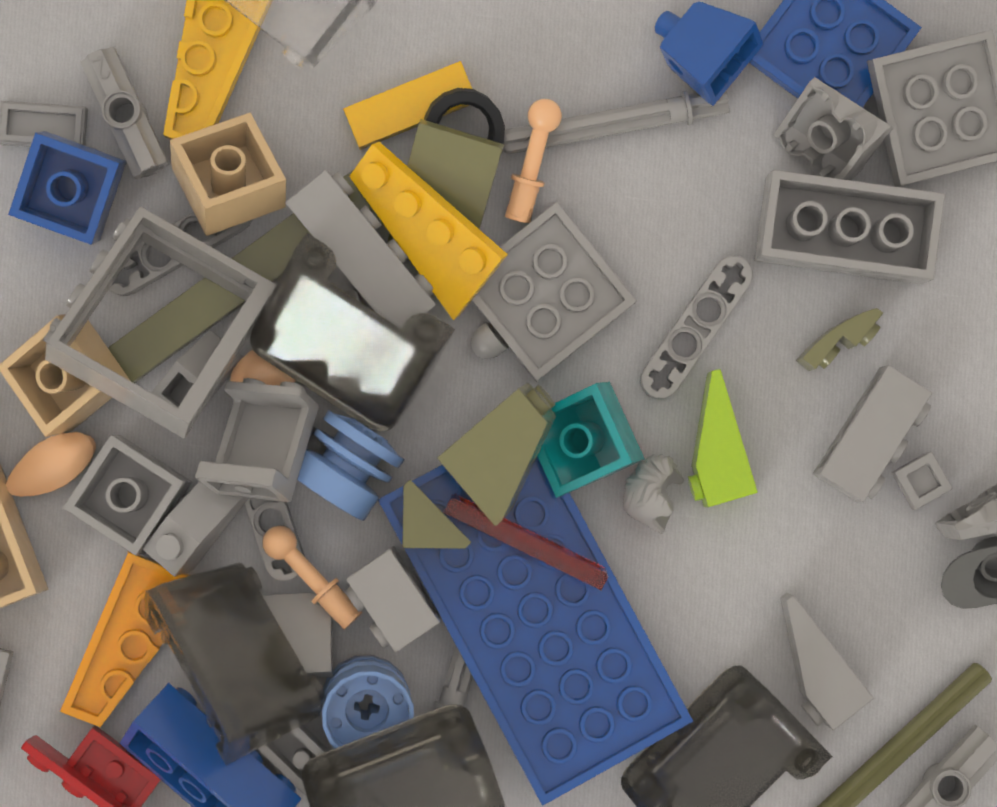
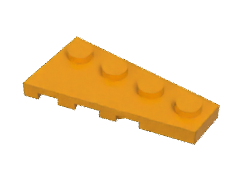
(119, 644)

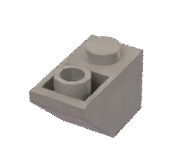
(186, 369)

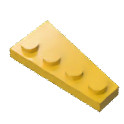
(208, 65)
(428, 229)

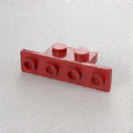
(96, 770)

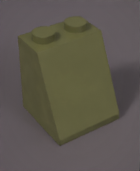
(501, 450)

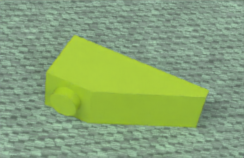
(719, 453)

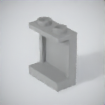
(262, 441)

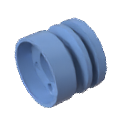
(347, 465)
(353, 679)

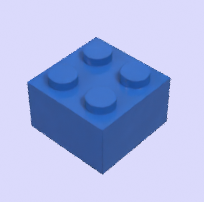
(67, 187)

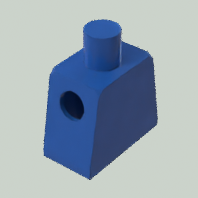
(708, 47)

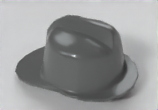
(972, 577)

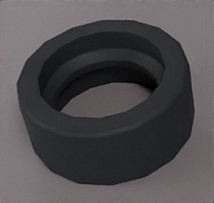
(471, 97)

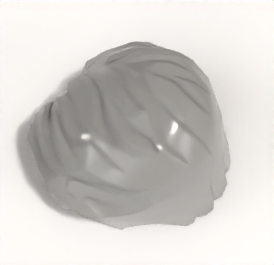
(646, 492)

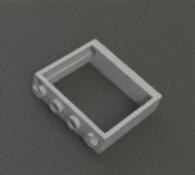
(105, 269)

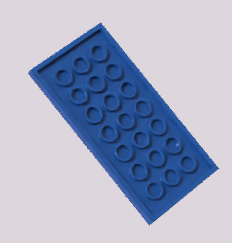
(548, 652)

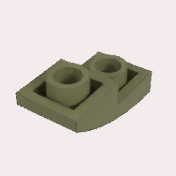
(849, 333)

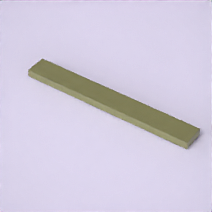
(208, 302)

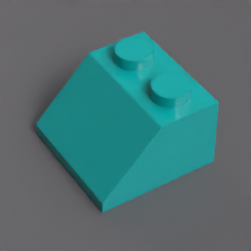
(587, 440)

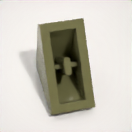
(426, 525)

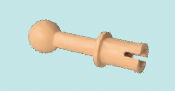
(544, 118)
(281, 544)

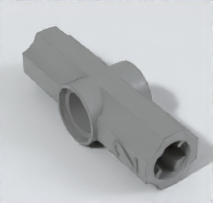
(113, 90)
(966, 762)

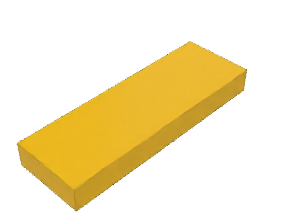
(402, 106)

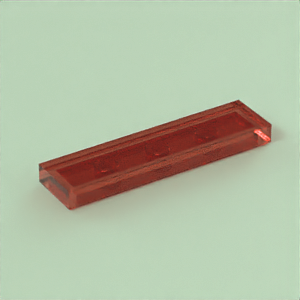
(528, 542)

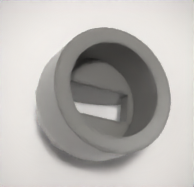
(487, 342)

